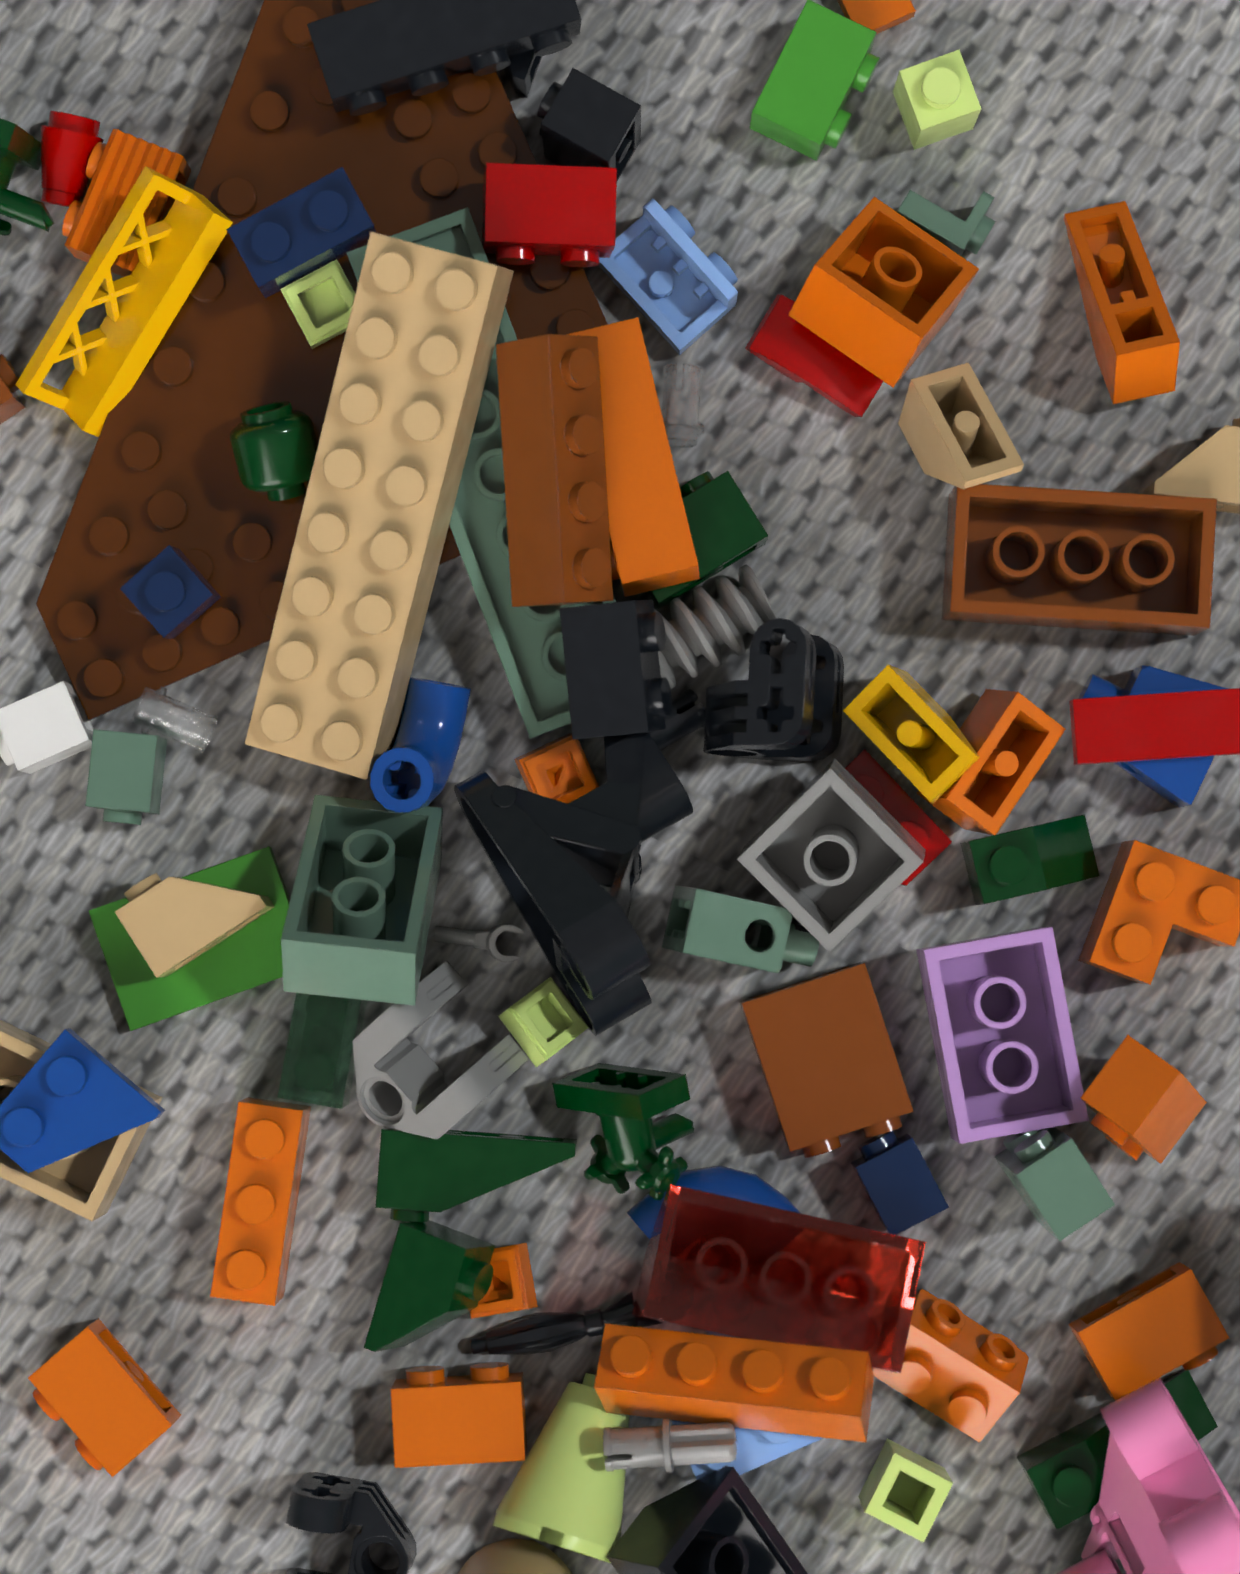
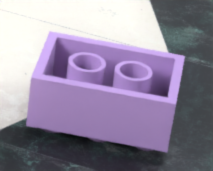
(1002, 1034)

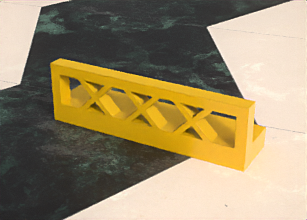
(136, 305)

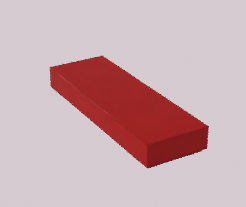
(1155, 726)

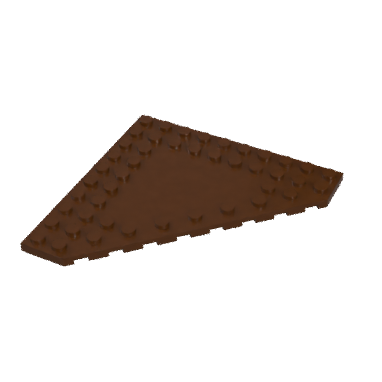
(166, 449)

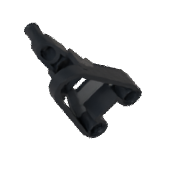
(562, 853)

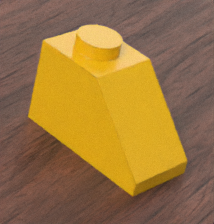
(912, 731)

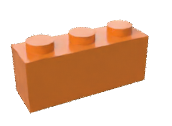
(260, 1201)

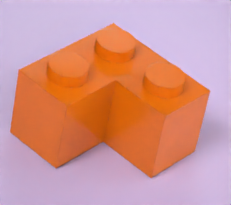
(1148, 897)

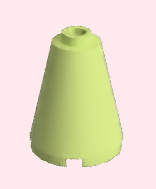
(563, 1483)

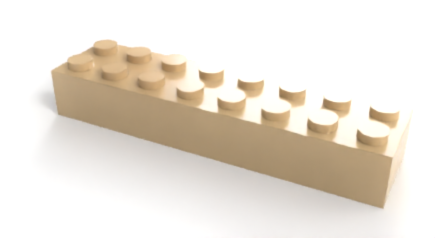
(378, 504)

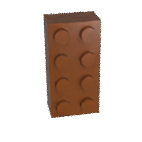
(1079, 559)

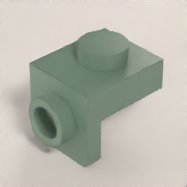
(947, 227)

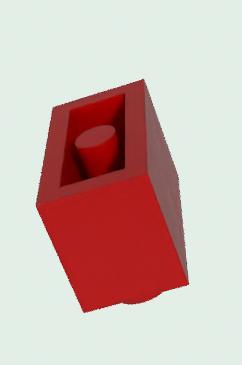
(549, 213)

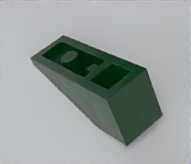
(435, 1175)
(1070, 1466)

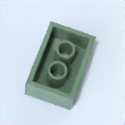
(362, 901)

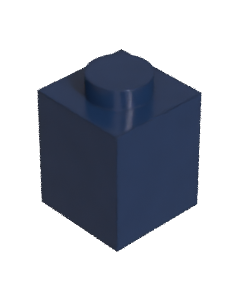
(170, 592)
(898, 1182)

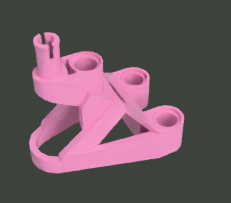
(1158, 1496)

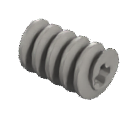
(713, 623)

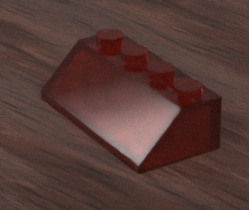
(779, 1276)

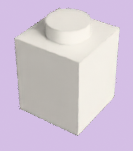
(44, 728)

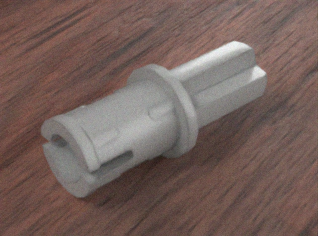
(669, 1445)

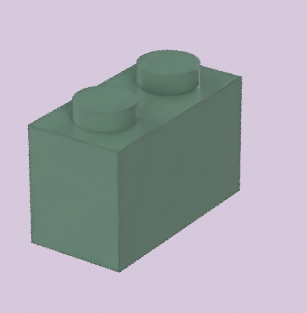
(1053, 1180)

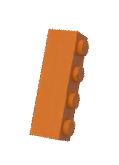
(645, 505)
(735, 1382)

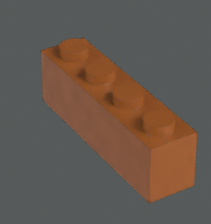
(554, 470)

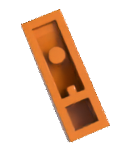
(1122, 304)

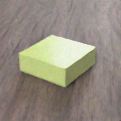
(321, 303)
(543, 1022)

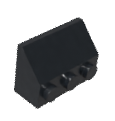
(705, 1530)

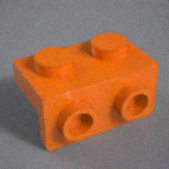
(957, 1367)

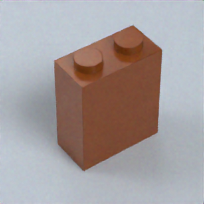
(827, 1059)

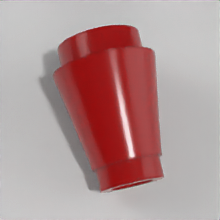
(65, 155)

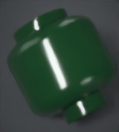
(274, 450)

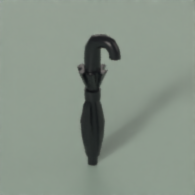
(556, 1329)

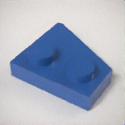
(69, 1105)

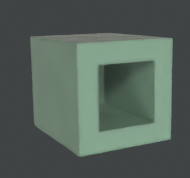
(125, 775)

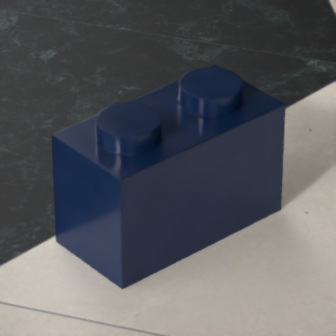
(302, 232)

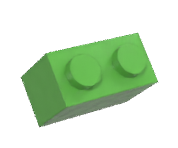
(813, 81)

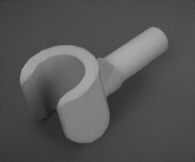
(478, 939)

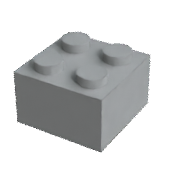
(832, 855)

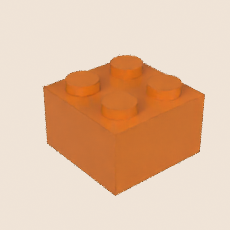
(883, 291)

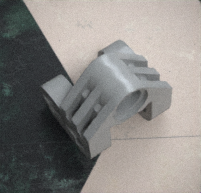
(403, 1085)

